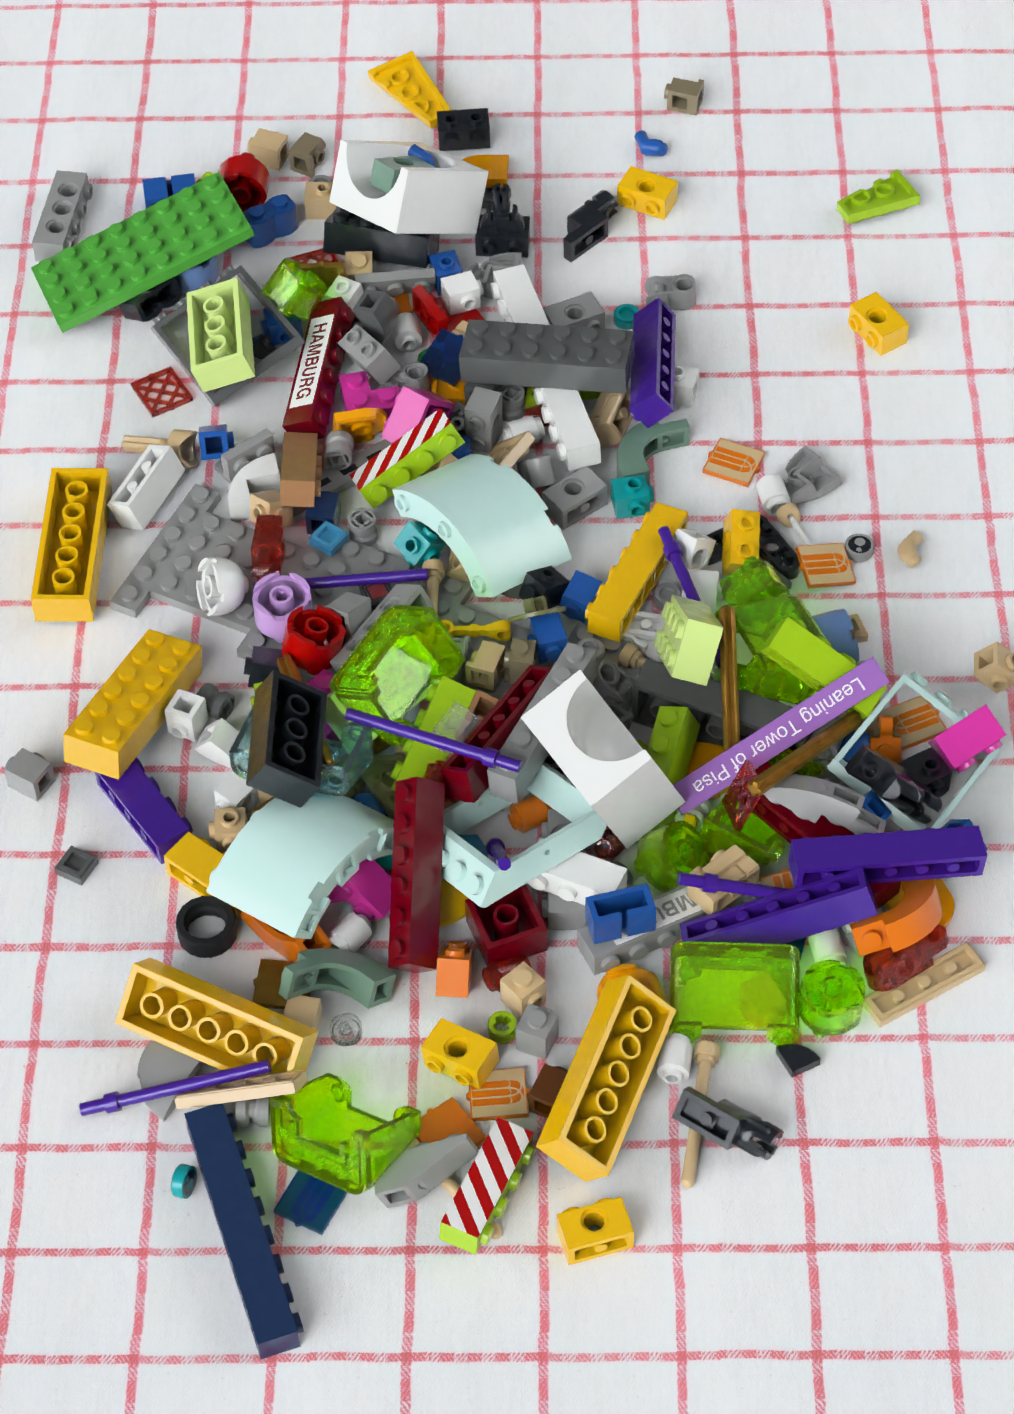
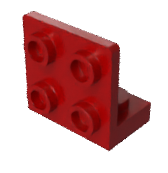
(434, 313)

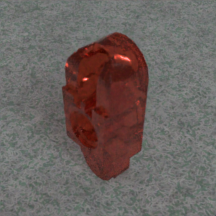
(268, 546)
(890, 970)

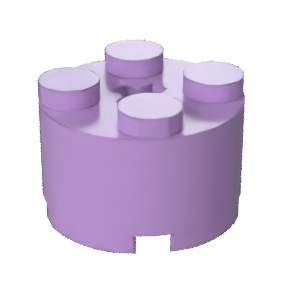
(275, 599)

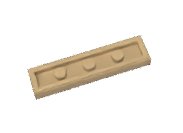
(944, 975)
(244, 1089)

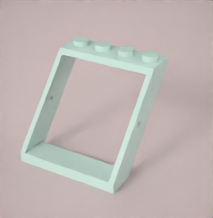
(942, 703)
(481, 877)

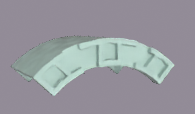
(487, 520)
(295, 856)

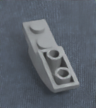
(813, 796)

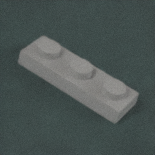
(397, 282)

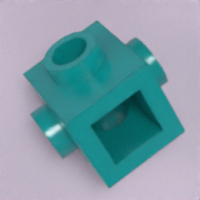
(631, 496)
(419, 543)

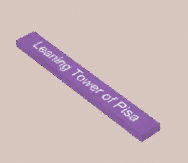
(781, 733)

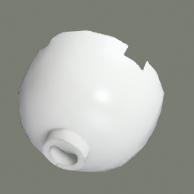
(221, 586)

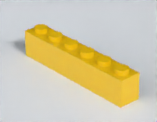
(634, 575)

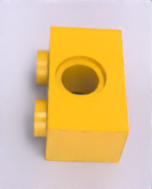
(647, 192)
(878, 323)
(740, 539)
(451, 1040)
(584, 1244)

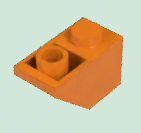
(455, 970)

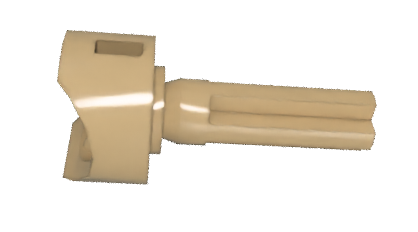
(180, 440)

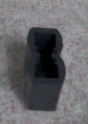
(151, 302)

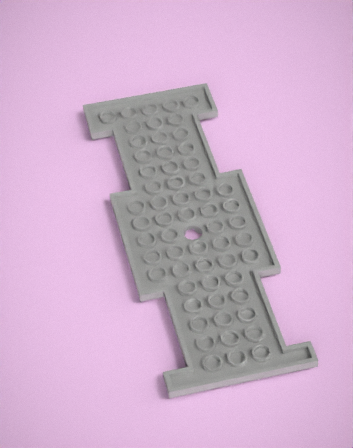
(193, 533)

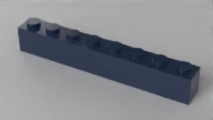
(242, 1230)

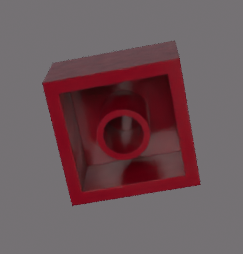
(507, 927)

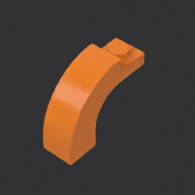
(903, 924)
(283, 943)

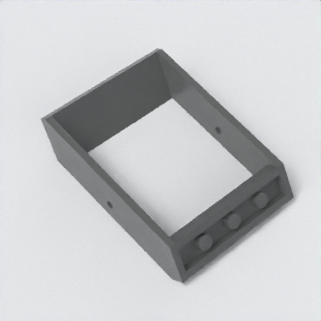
(261, 366)

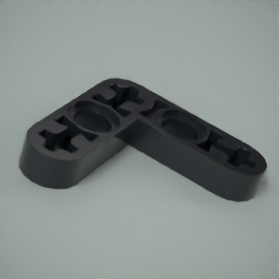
(768, 535)

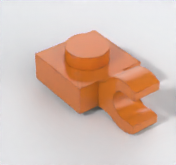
(886, 743)

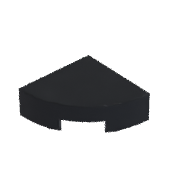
(261, 346)
(797, 1058)

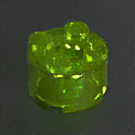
(294, 289)
(752, 581)
(667, 852)
(831, 998)

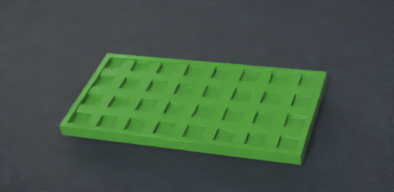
(141, 251)

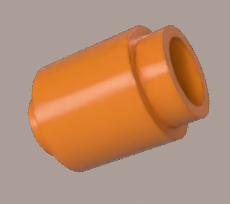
(528, 814)

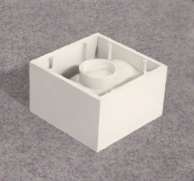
(422, 199)
(603, 759)

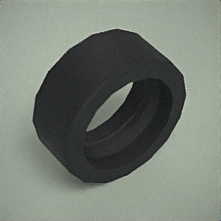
(210, 946)

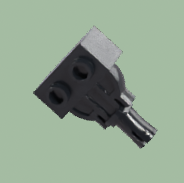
(502, 230)

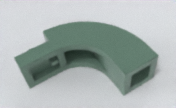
(644, 442)
(338, 971)

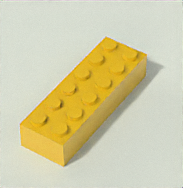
(71, 545)
(131, 704)
(210, 1021)
(606, 1078)

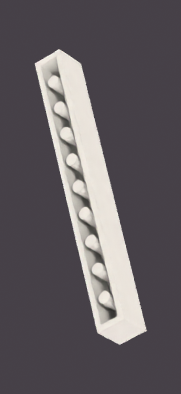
(560, 407)

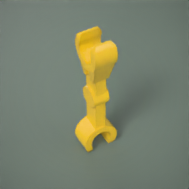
(497, 630)

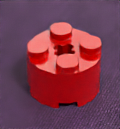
(246, 179)
(313, 638)

